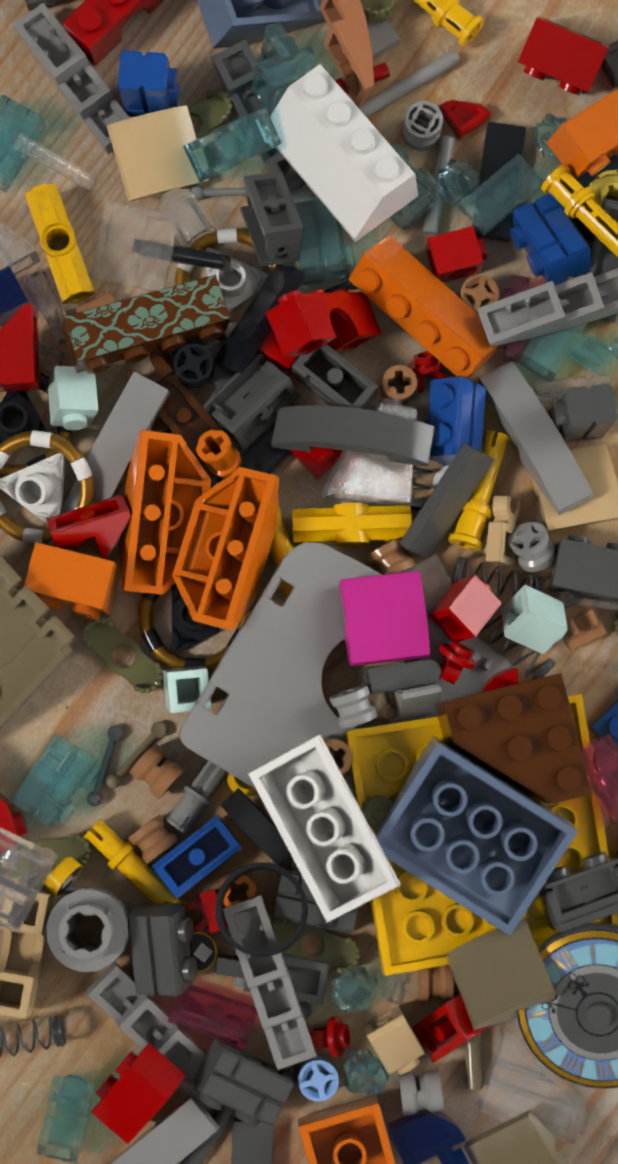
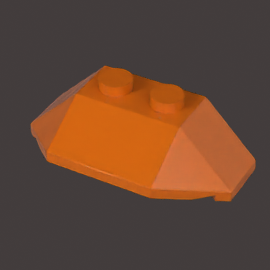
(160, 495)
(227, 547)

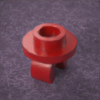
(425, 365)
(454, 659)
(334, 1036)

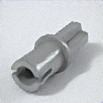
(196, 797)

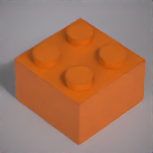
(73, 580)
(347, 1135)

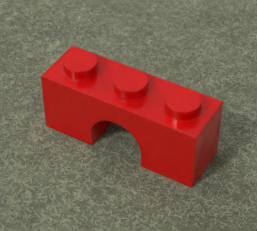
(99, 24)
(321, 318)

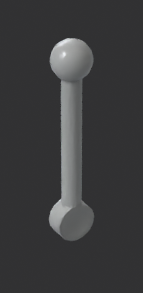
(199, 192)

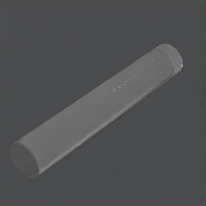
(55, 162)

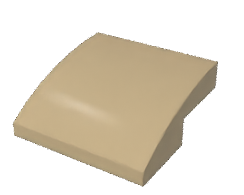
(153, 153)
(601, 477)

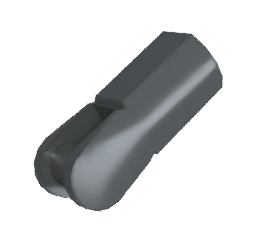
(401, 674)

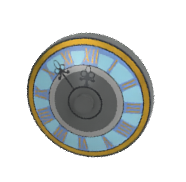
(578, 1028)

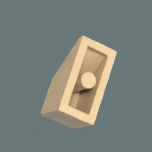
(394, 1041)

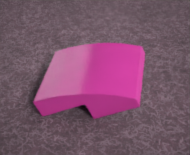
(384, 618)

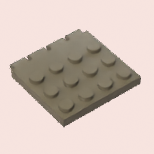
(28, 643)

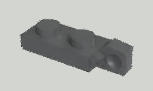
(307, 975)

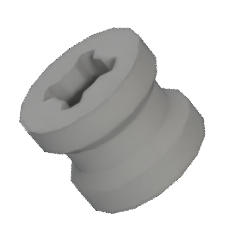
(532, 546)
(353, 706)

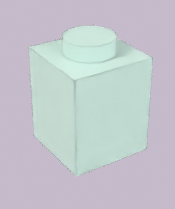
(72, 398)
(534, 619)
(184, 687)

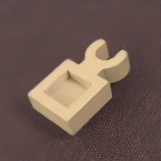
(497, 539)

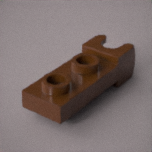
(181, 410)

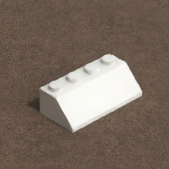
(341, 154)
(324, 828)

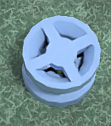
(319, 1086)

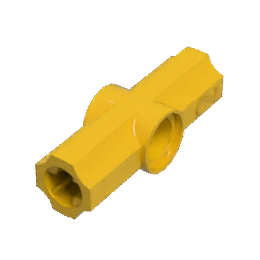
(52, 223)
(350, 524)

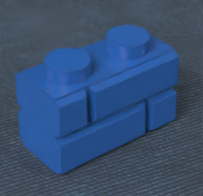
(147, 83)
(551, 240)
(457, 415)
(197, 856)

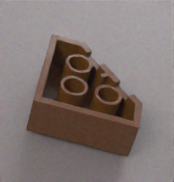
(521, 736)

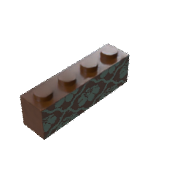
(146, 324)

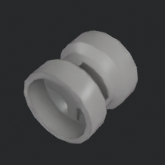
(422, 135)
(420, 1092)

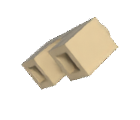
(22, 960)

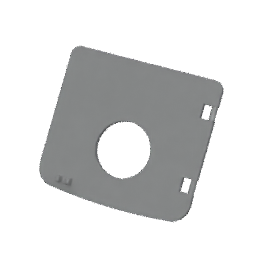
(279, 663)

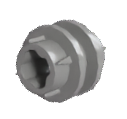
(63, 923)

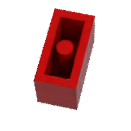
(562, 55)
(138, 1093)

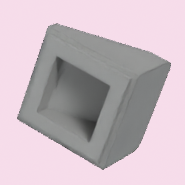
(417, 700)

